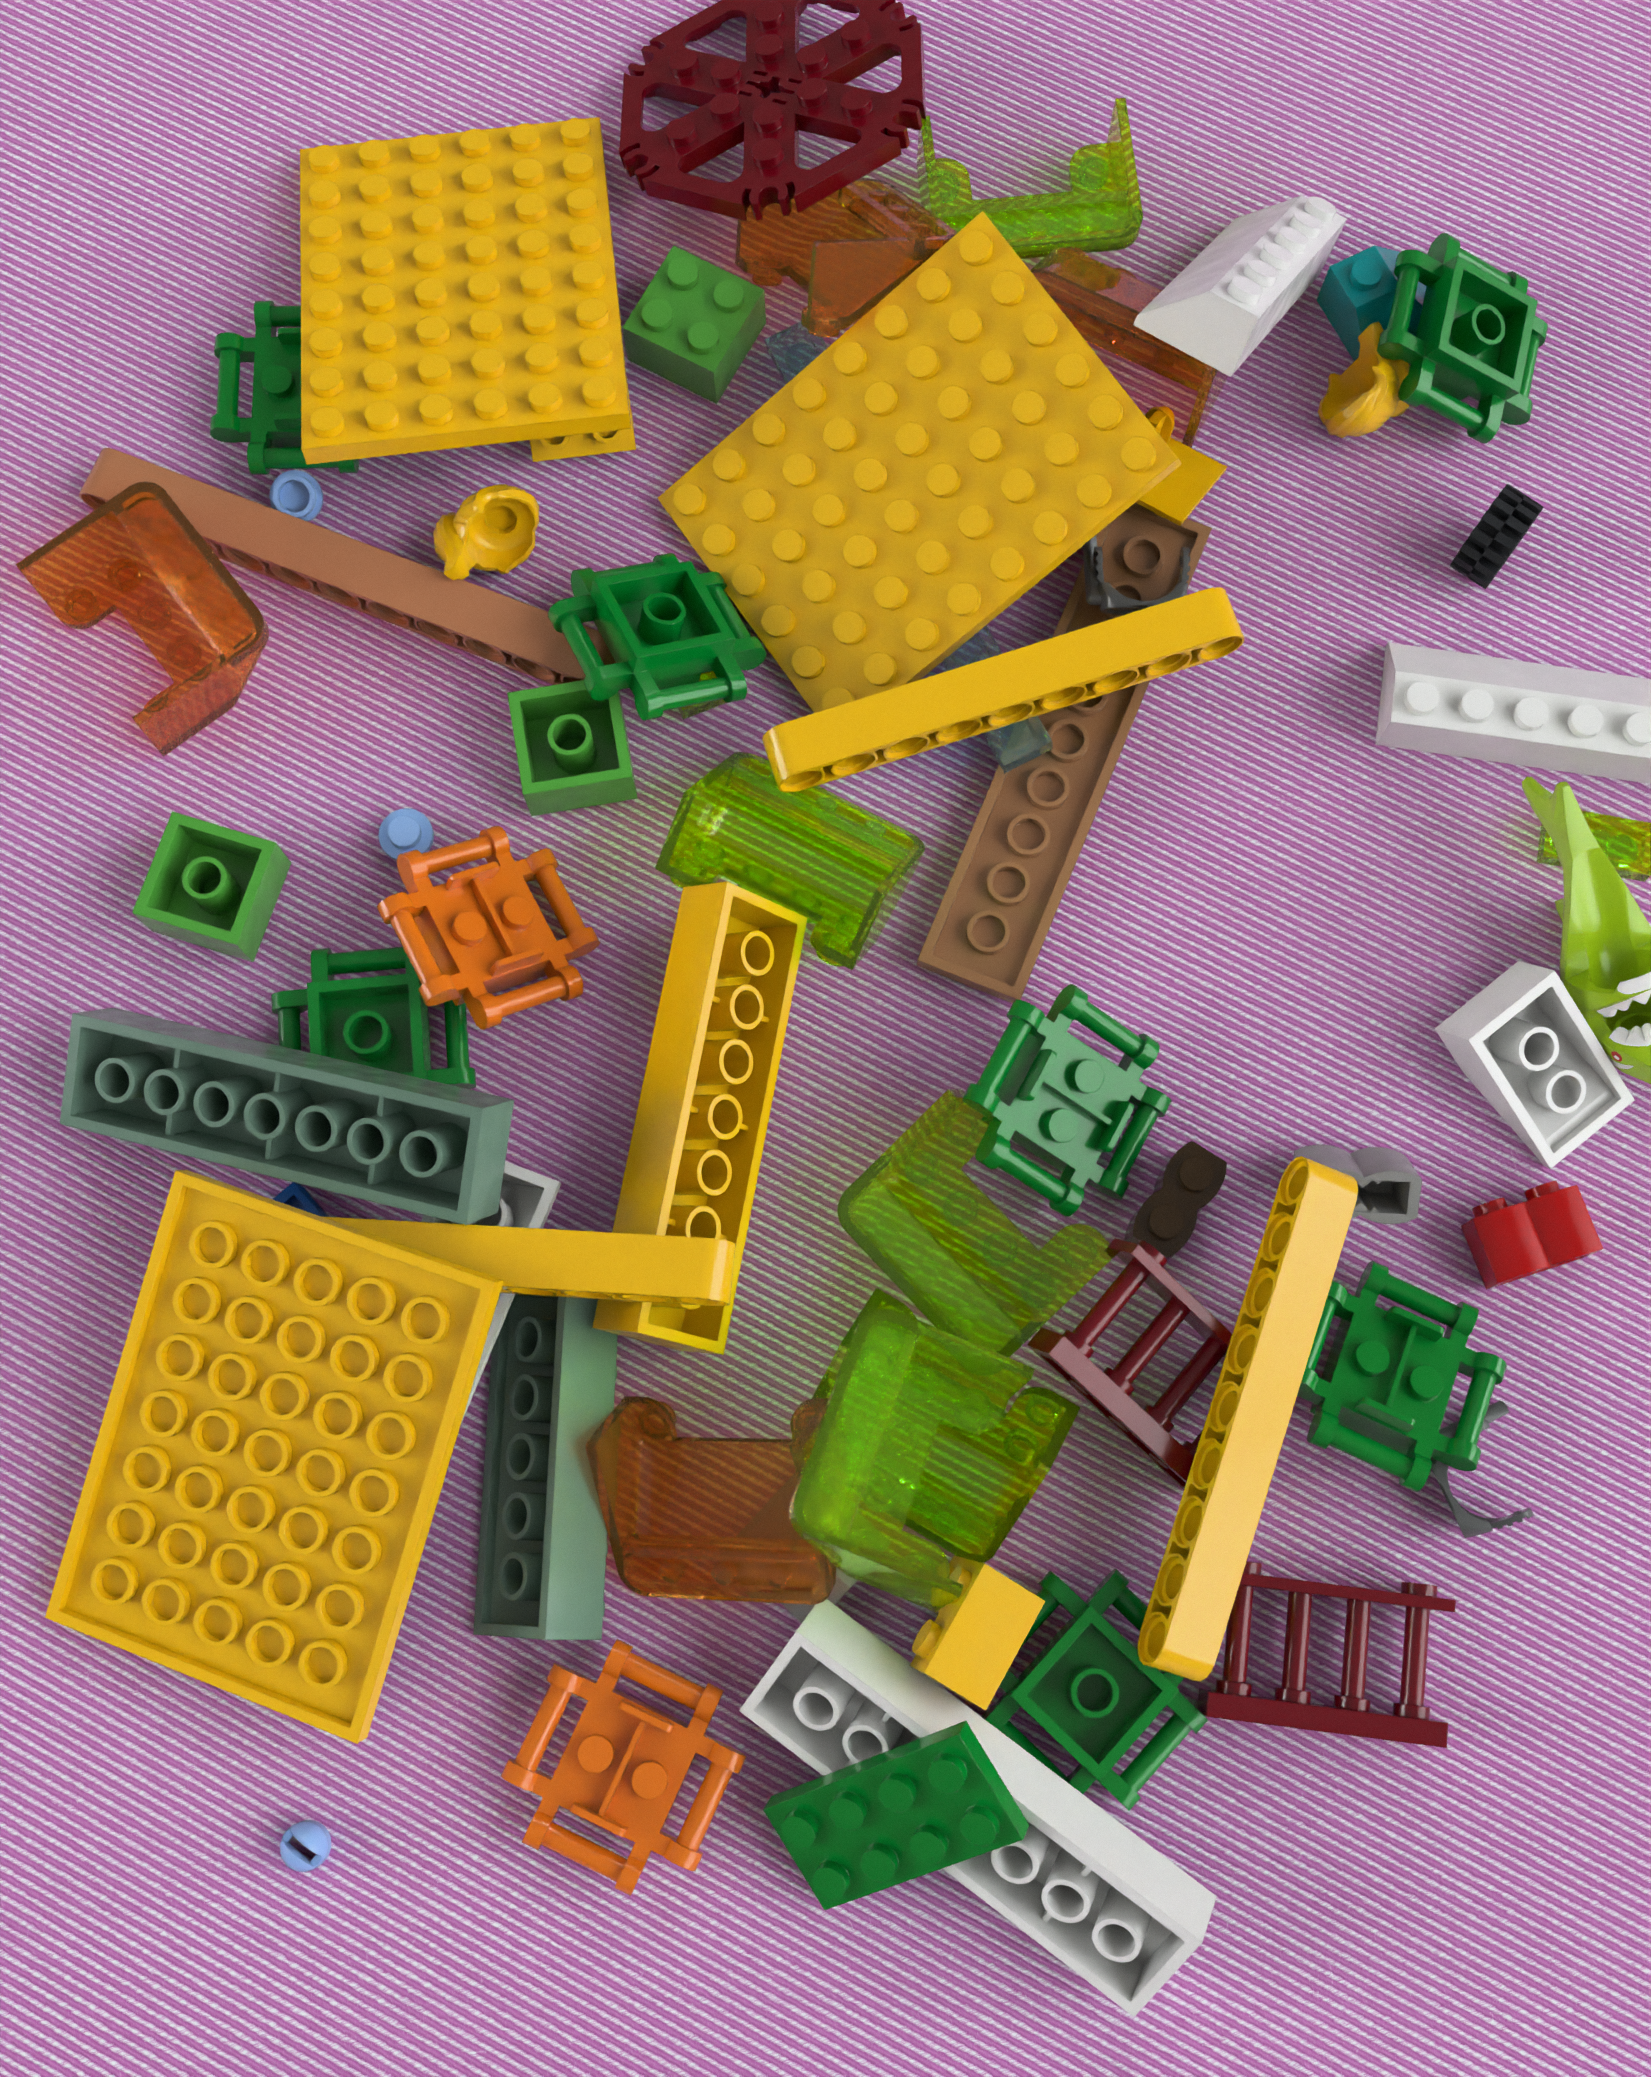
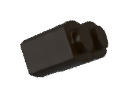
(1179, 1194)

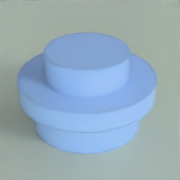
(297, 495)
(405, 831)

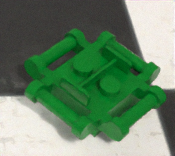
(1470, 341)
(276, 398)
(662, 632)
(373, 1018)
(1065, 1100)
(1394, 1379)
(1096, 1692)

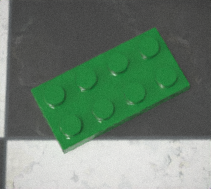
(896, 1816)

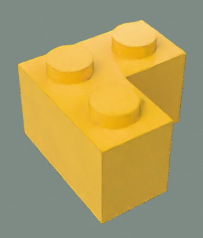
(977, 1633)

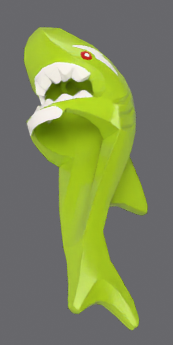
(1603, 935)

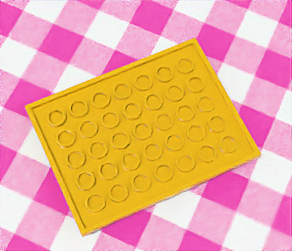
(458, 292)
(918, 475)
(273, 1452)

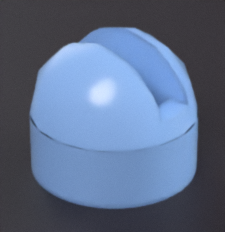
(311, 1835)

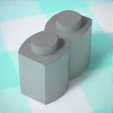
(1385, 1179)

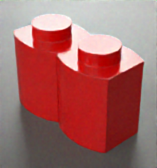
(1530, 1235)

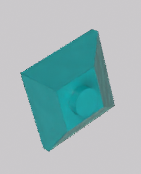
(1362, 293)

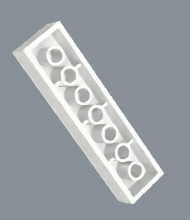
(1078, 1874)

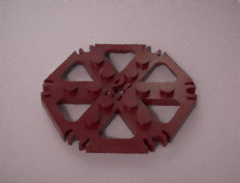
(769, 104)

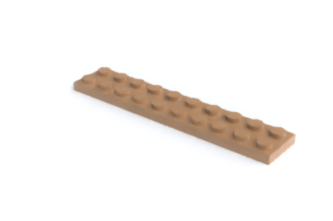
(1043, 809)

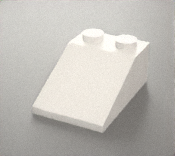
(1536, 1061)

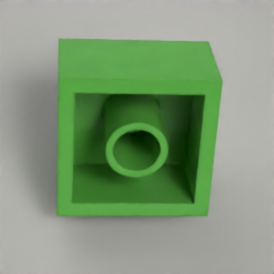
(695, 324)
(570, 748)
(212, 886)

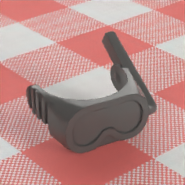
(1108, 598)
(1469, 1523)

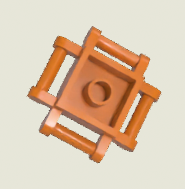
(486, 928)
(623, 1766)

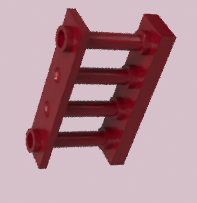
(1111, 1389)
(1350, 1710)

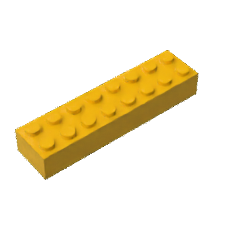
(707, 1095)

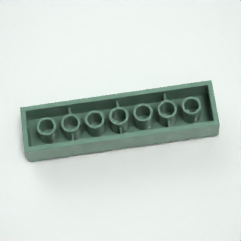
(287, 1114)

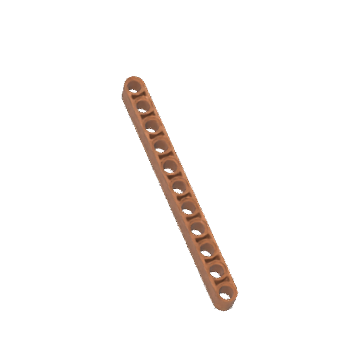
(355, 573)

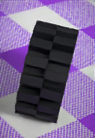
(1496, 536)

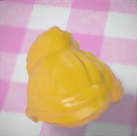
(1365, 392)
(488, 532)

